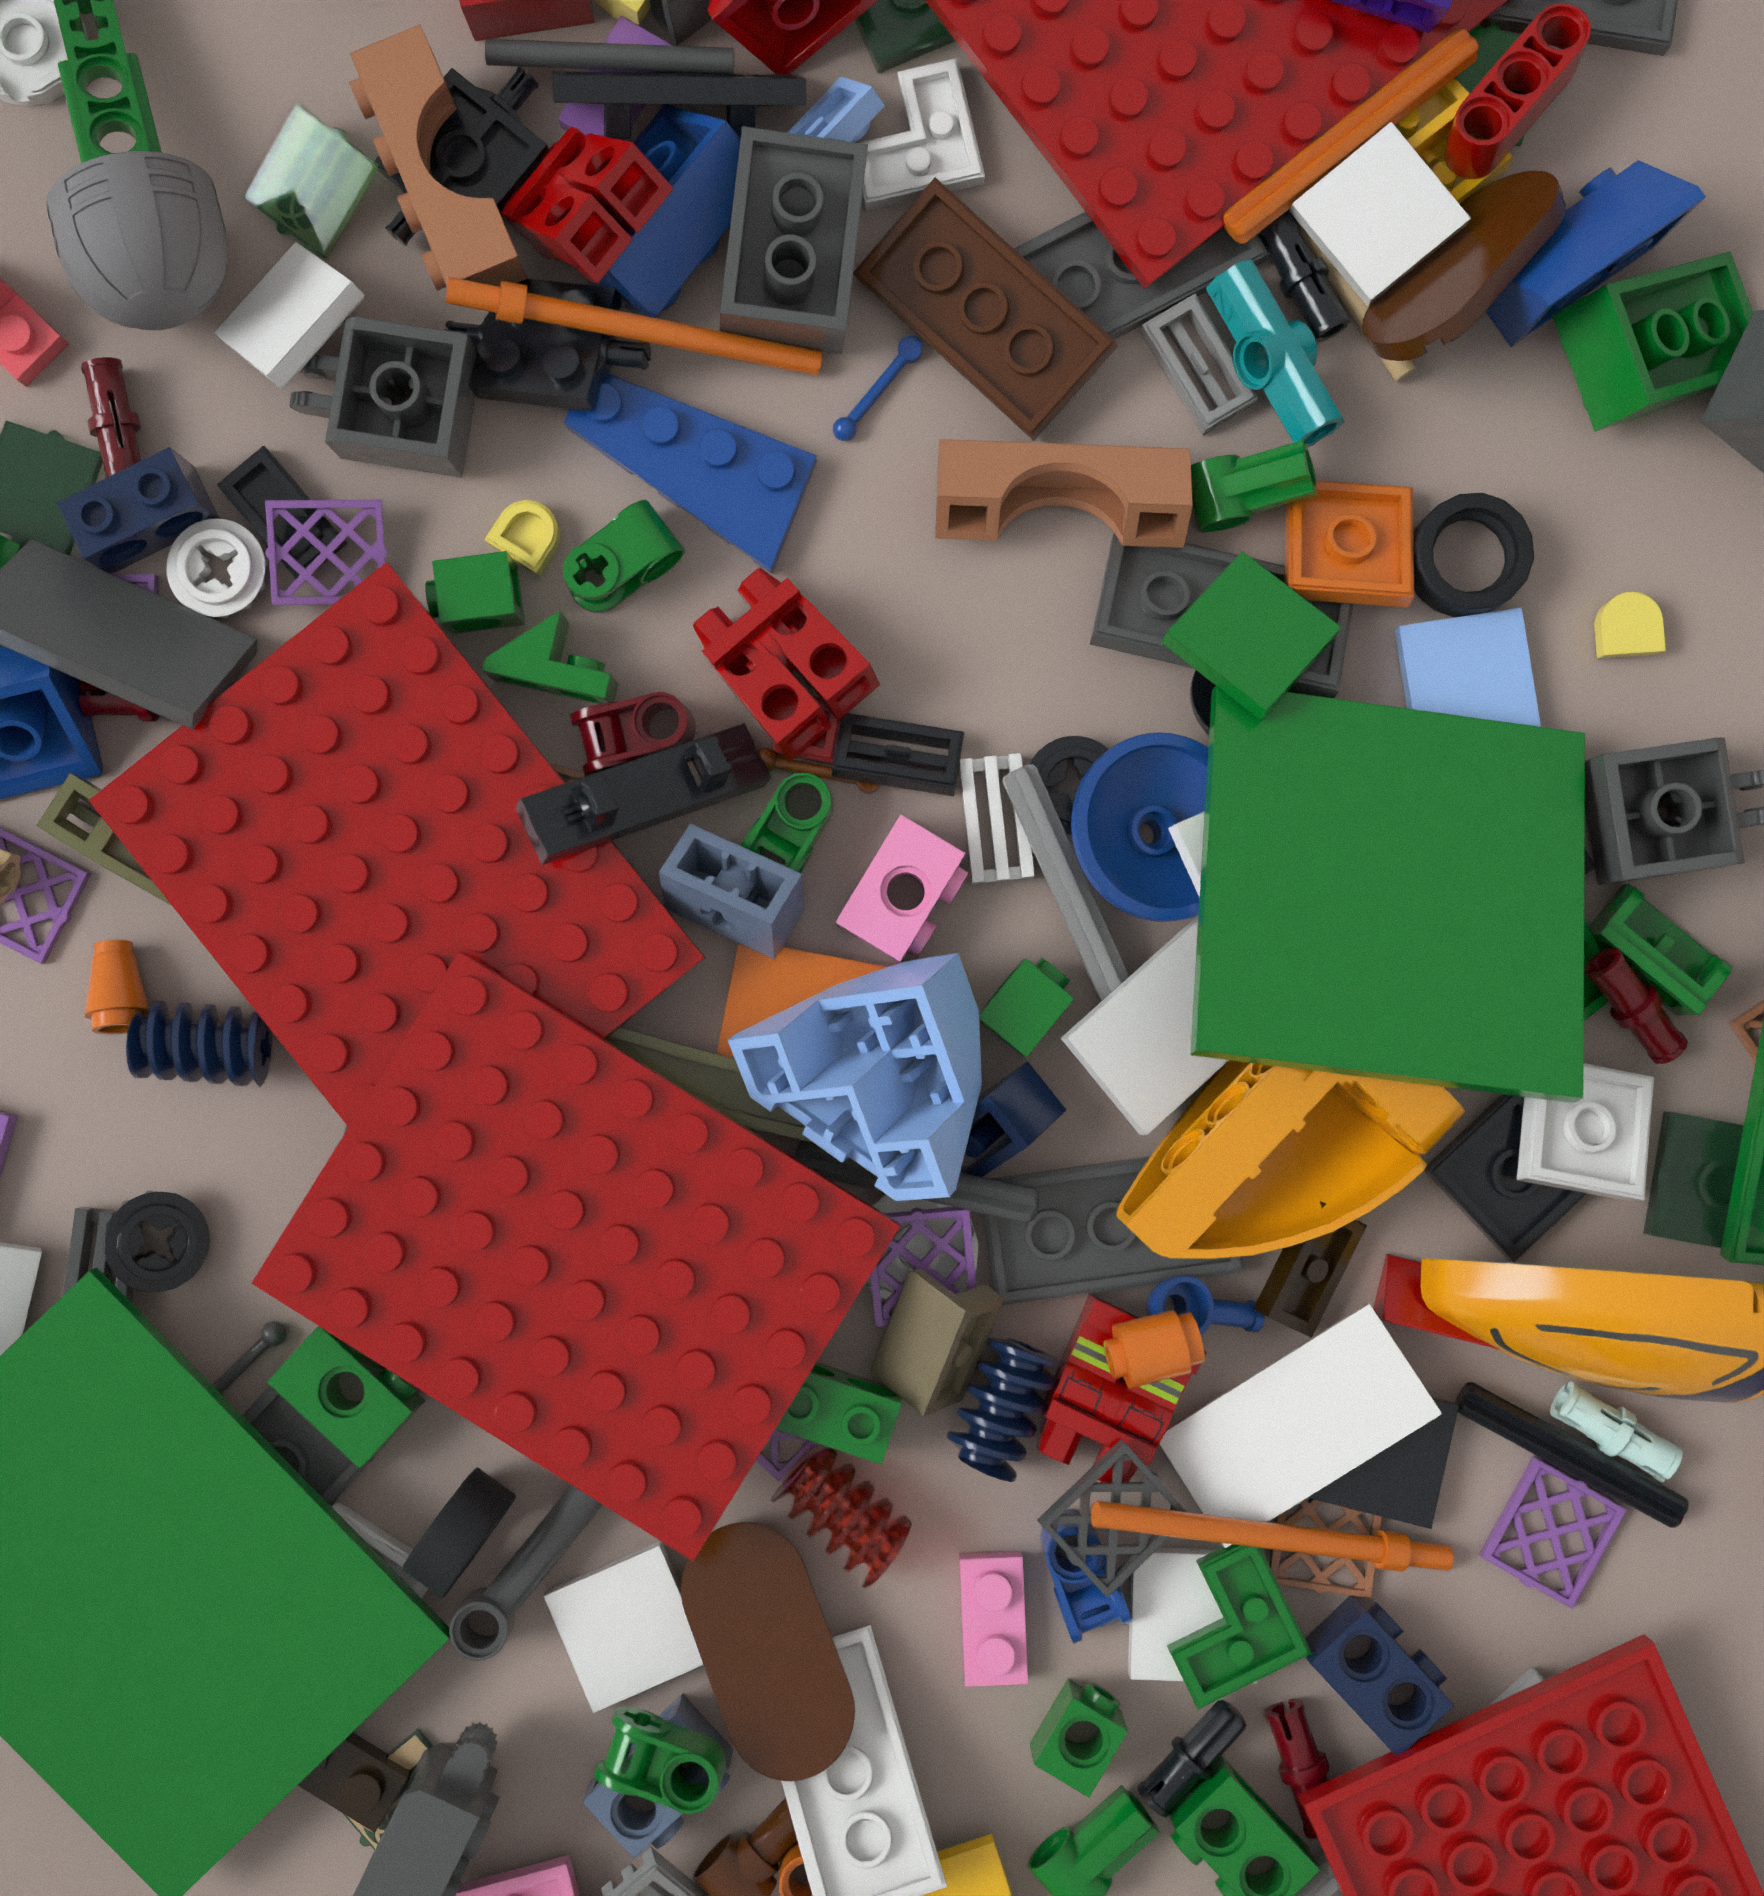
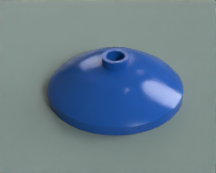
(1140, 781)

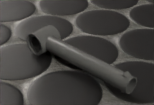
(522, 1575)

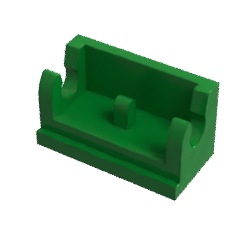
(1659, 952)

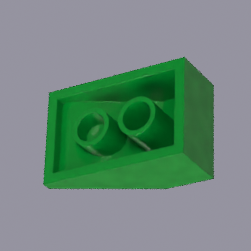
(1654, 338)

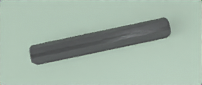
(971, 1193)

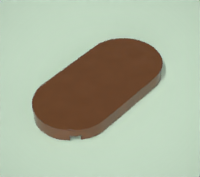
(1468, 271)
(768, 1652)

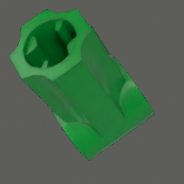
(1234, 488)
(1095, 1849)

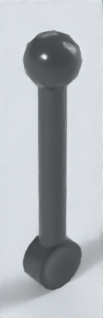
(271, 1335)

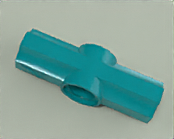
(1274, 354)

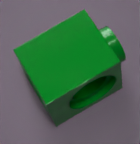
(476, 592)
(1027, 1005)
(1073, 1762)

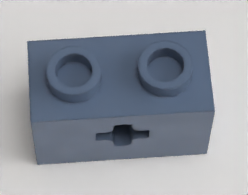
(732, 891)

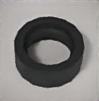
(1504, 523)
(459, 1532)

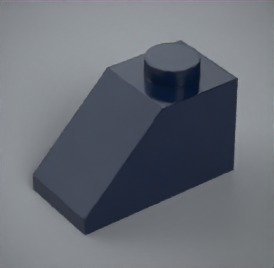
(1009, 1119)

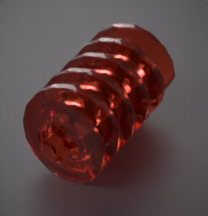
(845, 1513)

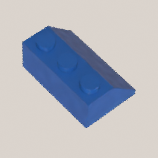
(701, 164)
(1596, 239)
(42, 727)

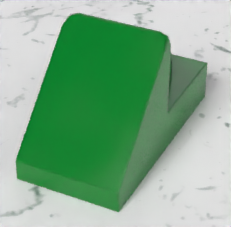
(536, 664)

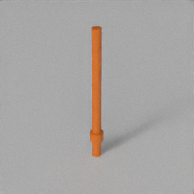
(513, 303)
(1385, 1549)

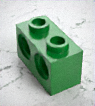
(843, 1413)
(1248, 1834)

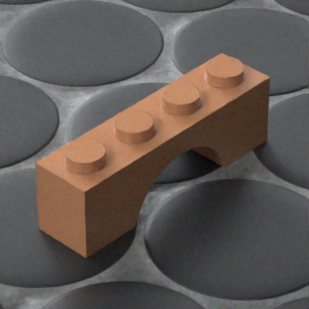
(411, 102)
(1131, 488)

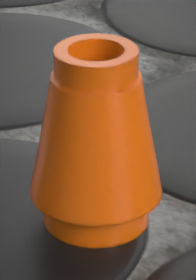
(114, 988)

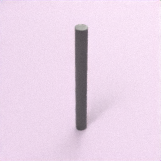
(609, 56)

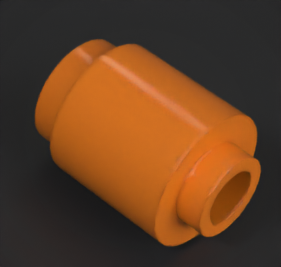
(1154, 1348)

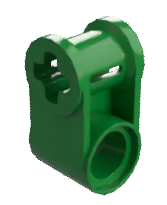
(627, 552)
(783, 833)
(655, 1761)

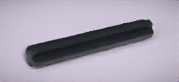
(1572, 1455)

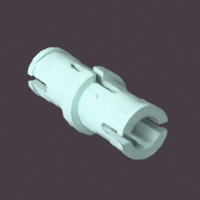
(1616, 1431)

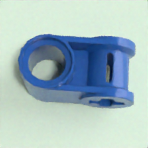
(1079, 1599)

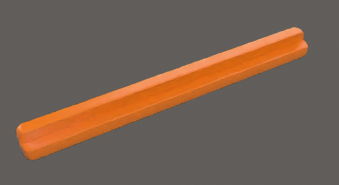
(1318, 159)

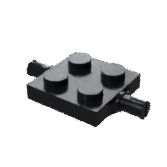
(480, 146)
(545, 360)

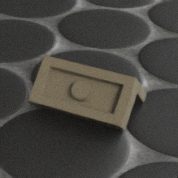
(934, 1341)

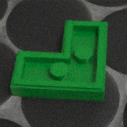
(1251, 1638)

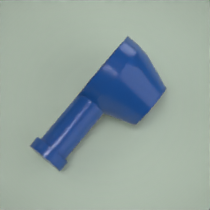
(1195, 1297)

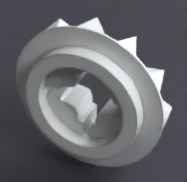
(189, 567)

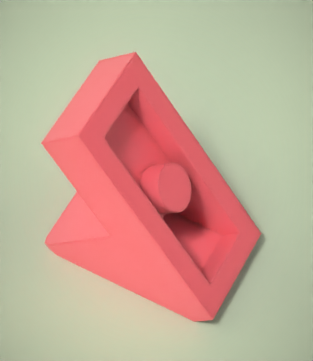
(25, 337)

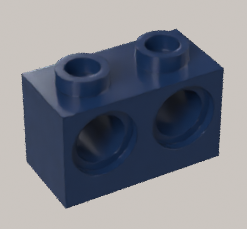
(136, 511)
(1370, 1678)

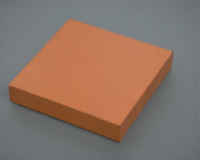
(1352, 544)

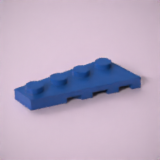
(711, 468)

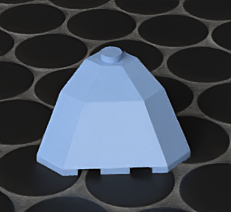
(877, 1072)

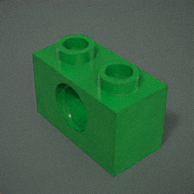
(355, 1427)

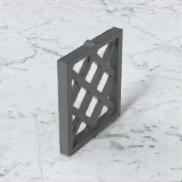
(1082, 1488)

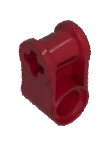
(621, 730)

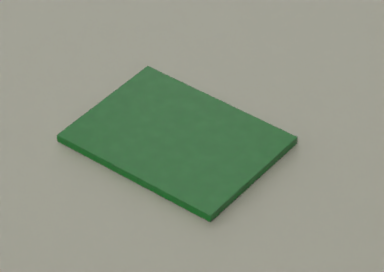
(174, 1595)

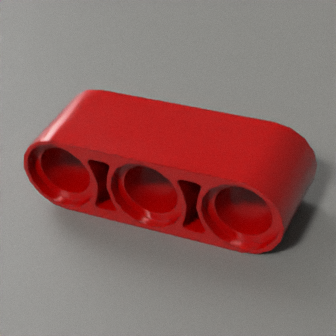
(1526, 67)

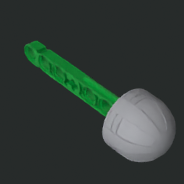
(138, 224)

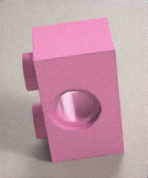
(905, 852)

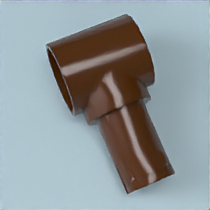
(750, 1862)

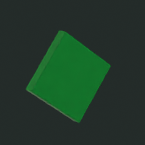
(1251, 635)

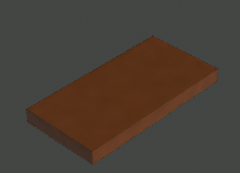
(985, 309)

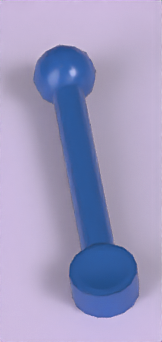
(908, 352)

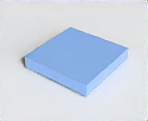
(1469, 667)

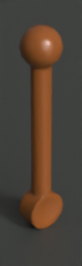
(773, 761)

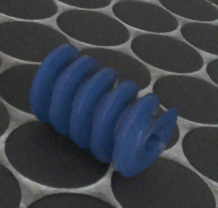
(199, 1047)
(1003, 1407)

